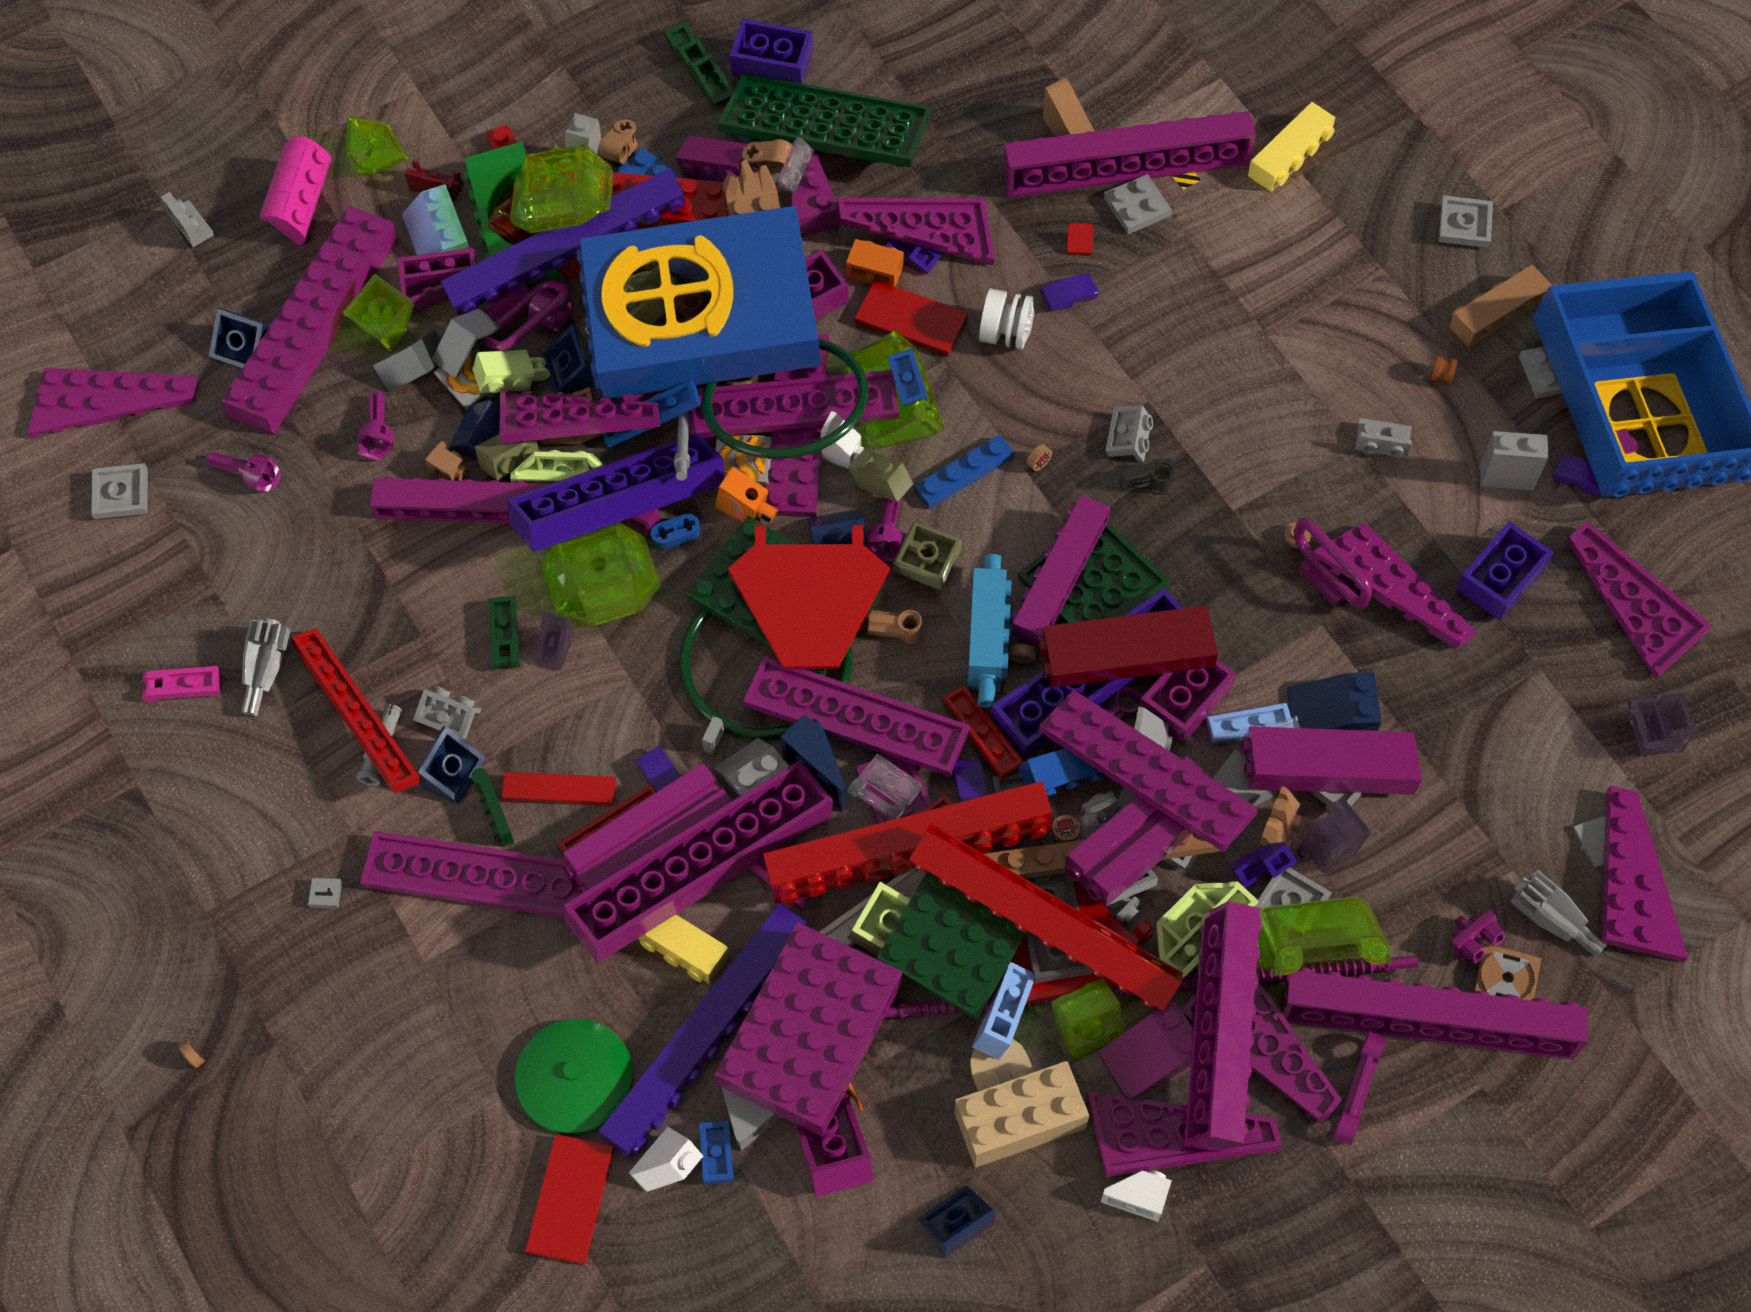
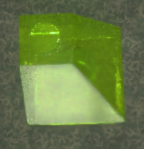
(372, 146)

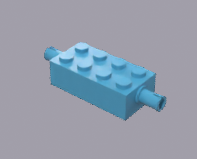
(989, 630)

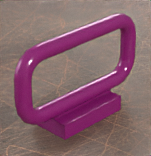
(515, 304)
(1331, 586)

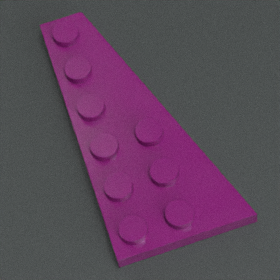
(939, 224)
(97, 397)
(563, 415)
(1397, 584)
(1647, 610)
(1635, 895)
(1283, 1059)
(1152, 1135)

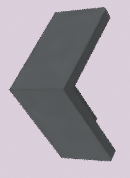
(460, 338)
(408, 361)

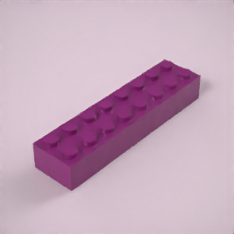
(1223, 1027)

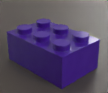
(771, 51)
(1504, 570)

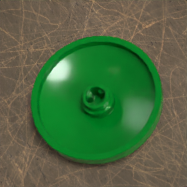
(573, 1076)

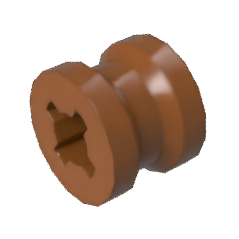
(1443, 369)

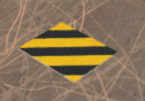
(1186, 180)

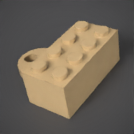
(1017, 1106)

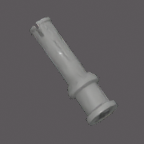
(369, 774)

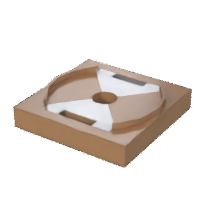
(1502, 961)

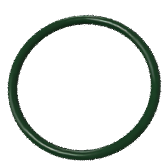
(802, 450)
(707, 712)

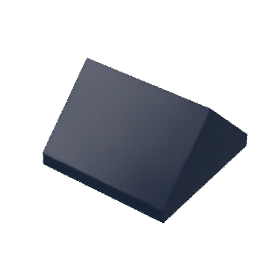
(235, 337)
(568, 363)
(477, 426)
(835, 527)
(449, 766)
(957, 1220)

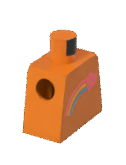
(743, 497)

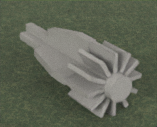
(262, 660)
(1554, 911)

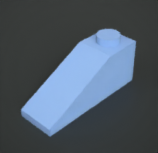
(1004, 1012)

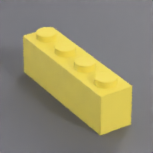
(1291, 147)
(687, 947)

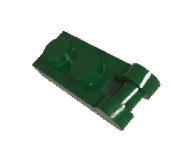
(504, 631)
(492, 806)

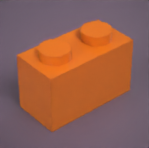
(874, 262)

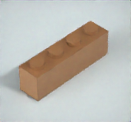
(1499, 305)

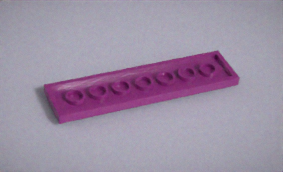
(795, 403)
(795, 480)
(858, 716)
(1148, 770)
(468, 874)

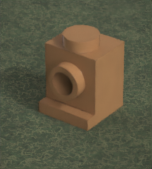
(446, 464)

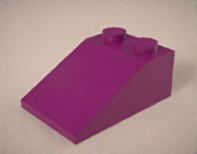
(1150, 1052)
(840, 1156)

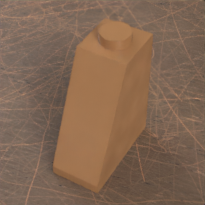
(1063, 110)

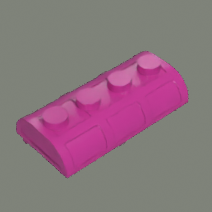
(296, 187)

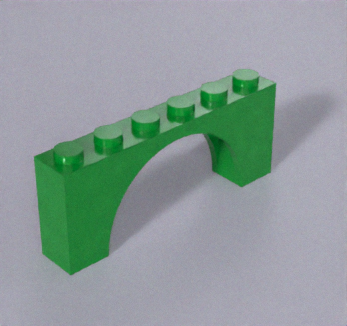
(490, 178)

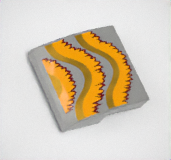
(464, 386)
(754, 467)

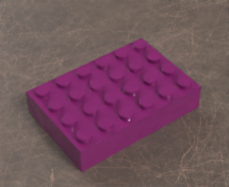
(809, 1029)

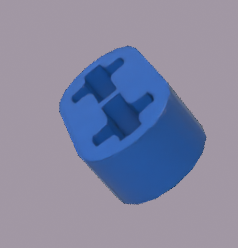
(675, 531)

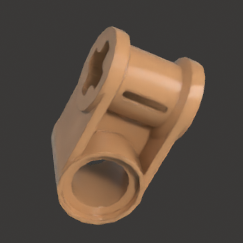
(618, 142)
(767, 153)

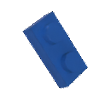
(907, 377)
(716, 1152)

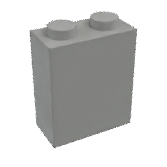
(1513, 460)

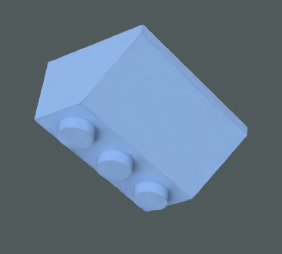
(434, 223)

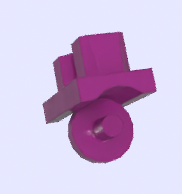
(1473, 933)

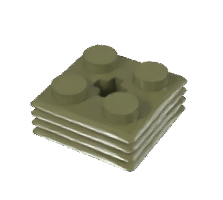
(920, 542)

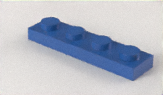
(670, 405)
(964, 471)

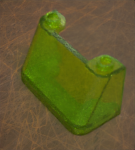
(915, 420)
(1318, 924)

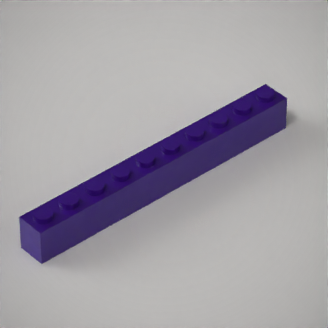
(556, 247)
(698, 1038)

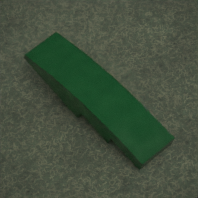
(699, 64)

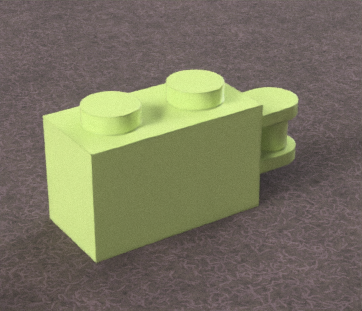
(508, 370)

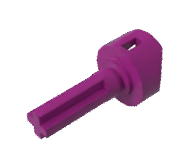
(375, 433)
(252, 470)
(886, 534)

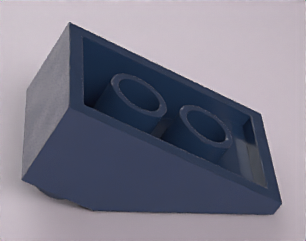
(1337, 702)
(810, 745)

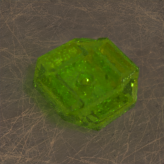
(561, 189)
(607, 594)

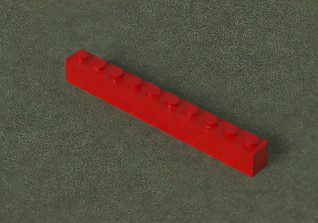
(1046, 917)

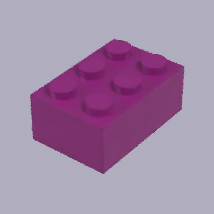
(1188, 697)

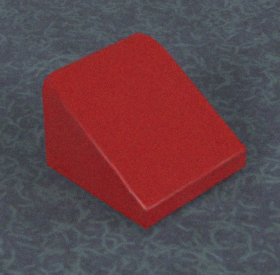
(1080, 238)

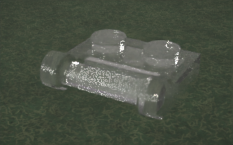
(890, 782)

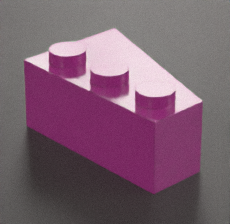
(710, 158)
(815, 200)
(423, 275)

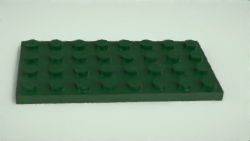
(826, 119)

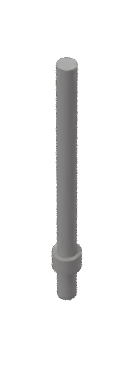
(682, 458)

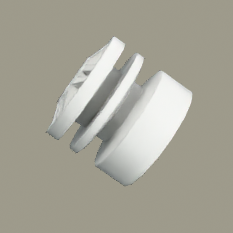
(1006, 319)

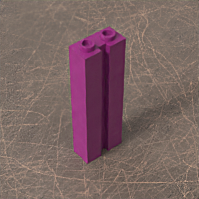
(1331, 760)
(644, 827)
(1124, 849)

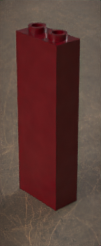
(1128, 646)

